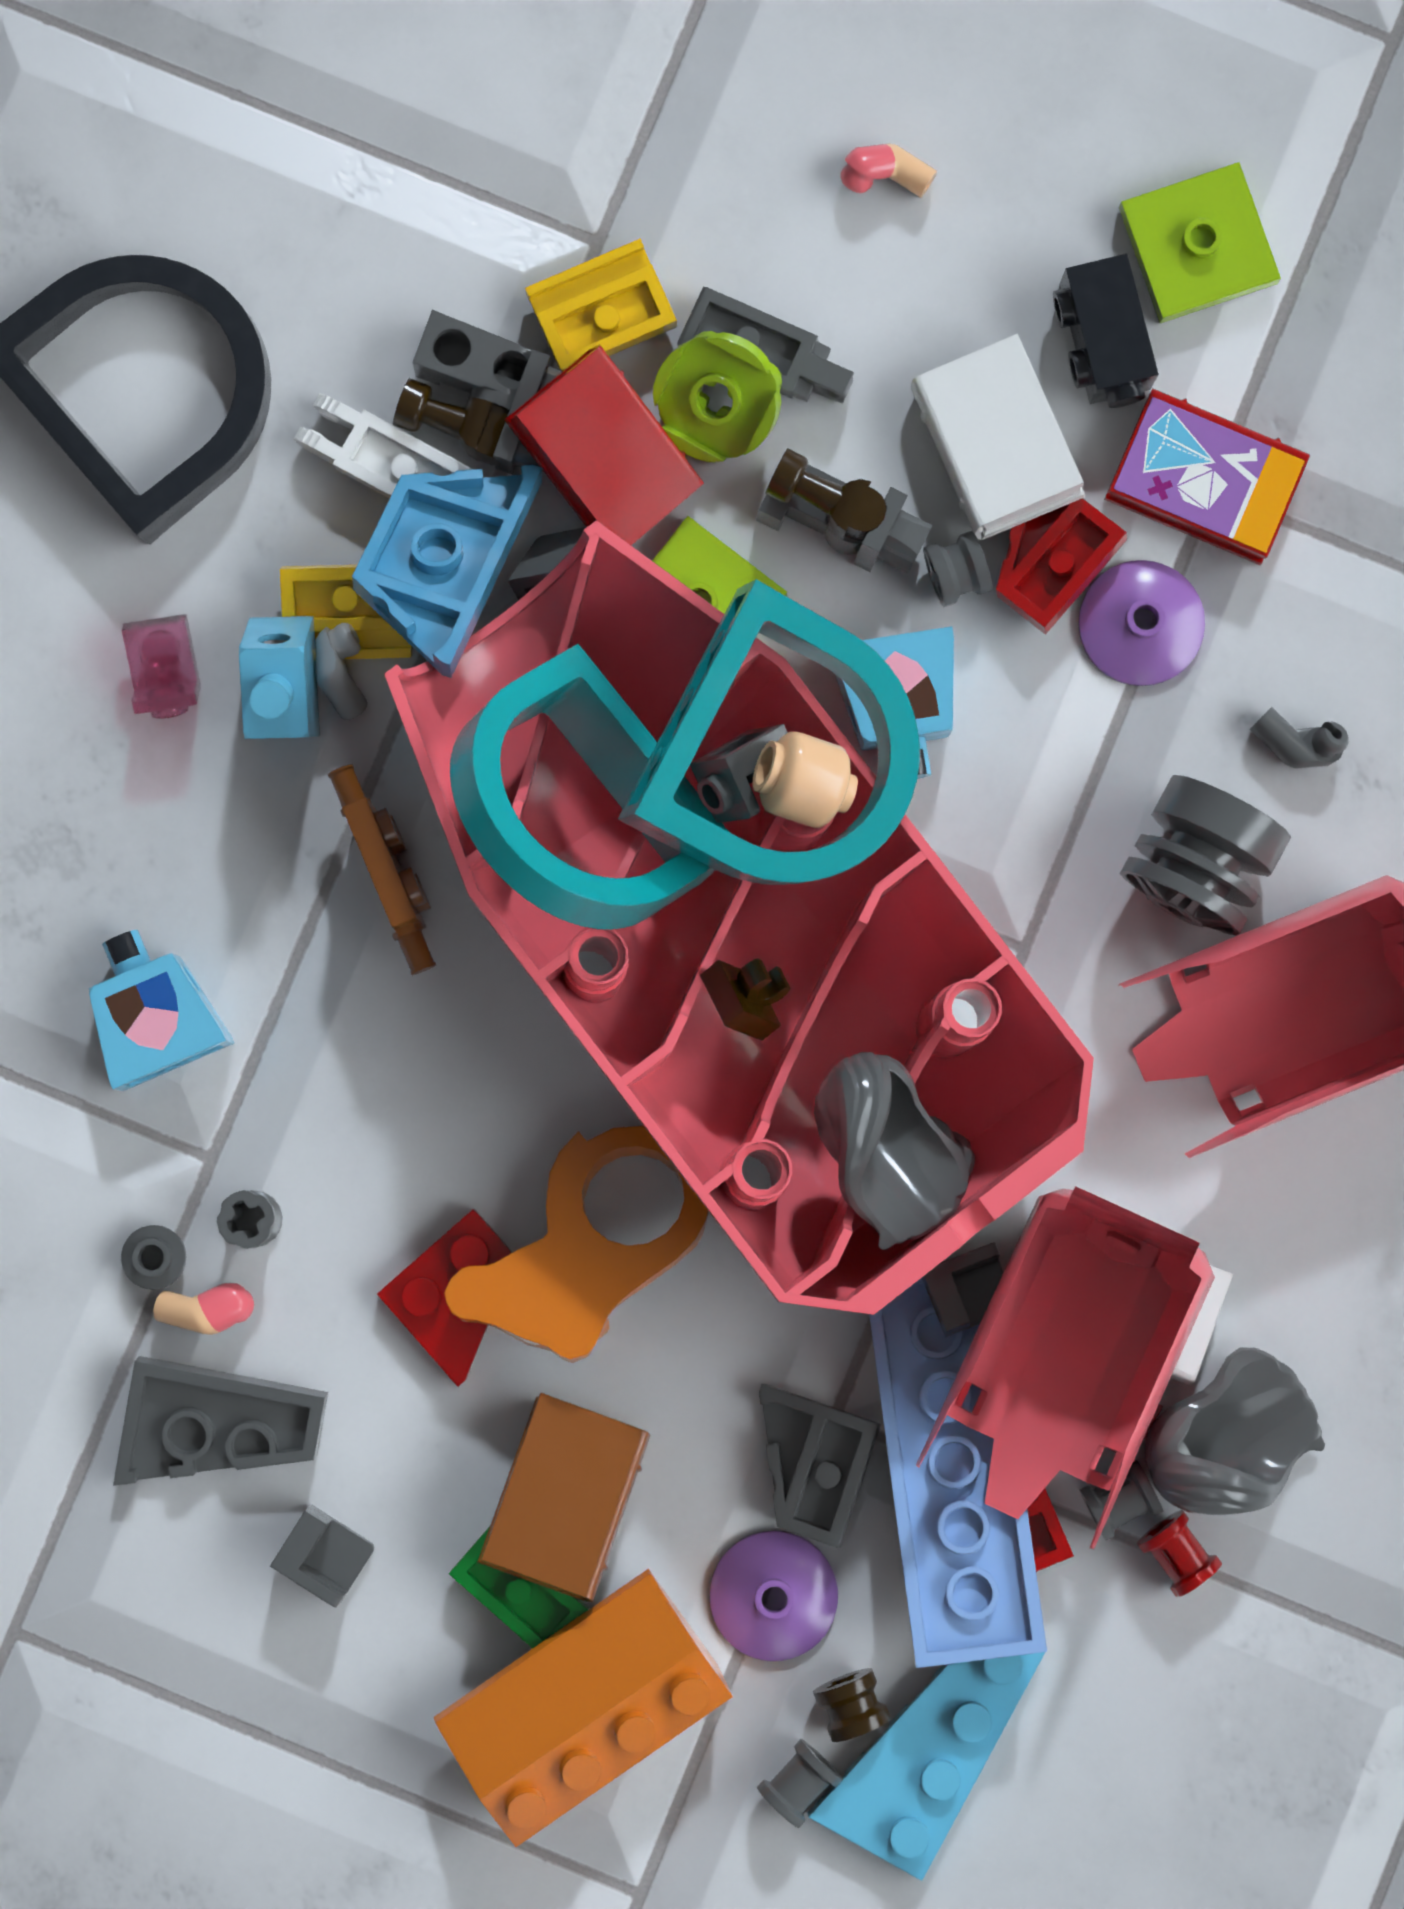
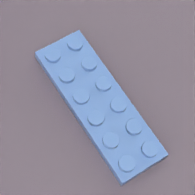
(962, 1561)

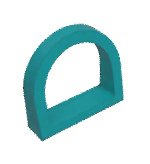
(766, 611)
(616, 751)

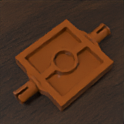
(397, 888)

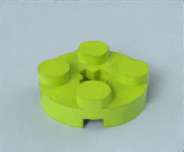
(750, 381)

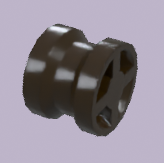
(852, 1705)

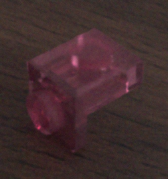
(162, 666)

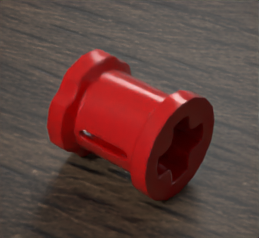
(1179, 1553)

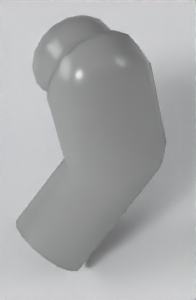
(332, 673)

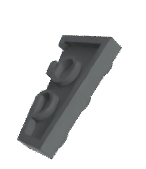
(209, 1420)

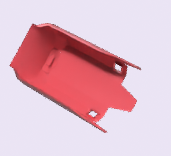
(1289, 1009)
(1081, 1349)

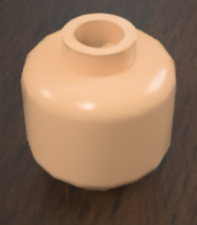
(804, 779)

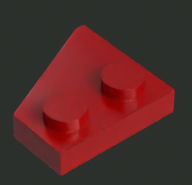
(420, 1301)

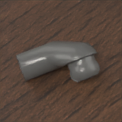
(1301, 746)

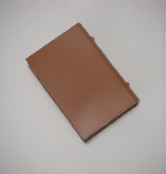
(564, 1498)

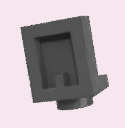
(728, 771)

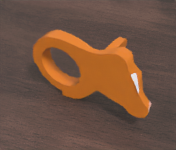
(573, 1278)

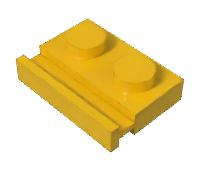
(602, 302)
(330, 598)

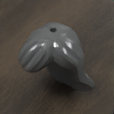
(889, 1151)
(1235, 1438)

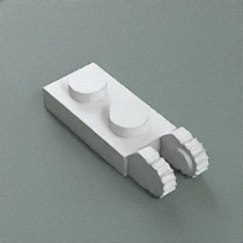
(374, 450)

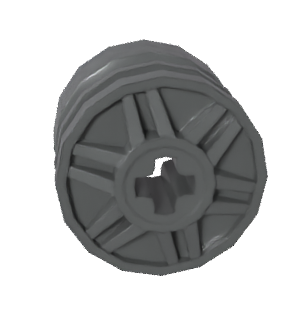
(1208, 848)

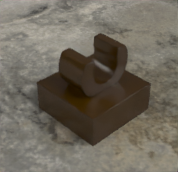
(746, 996)

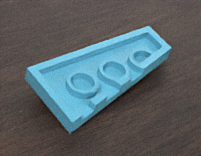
(923, 1766)

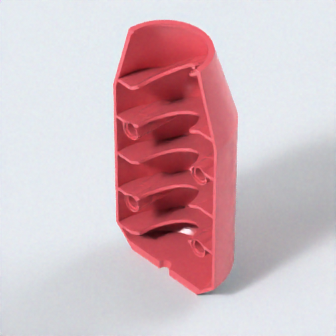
(863, 951)

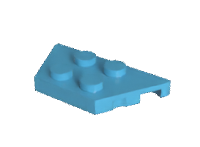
(442, 555)

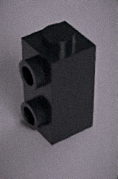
(1108, 331)

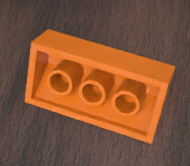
(582, 1707)

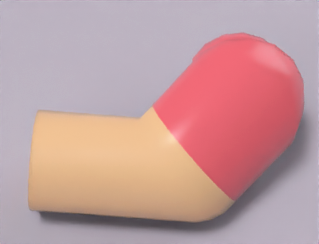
(885, 162)
(207, 1312)

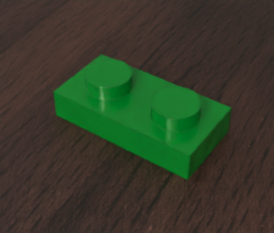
(521, 1605)

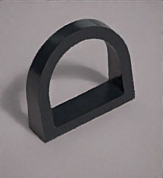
(79, 291)

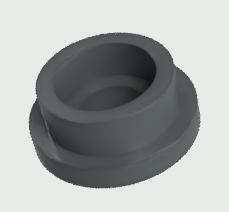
(172, 1249)

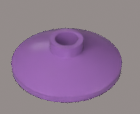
(1123, 648)
(766, 1562)

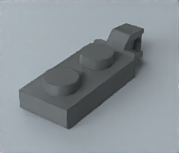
(788, 347)

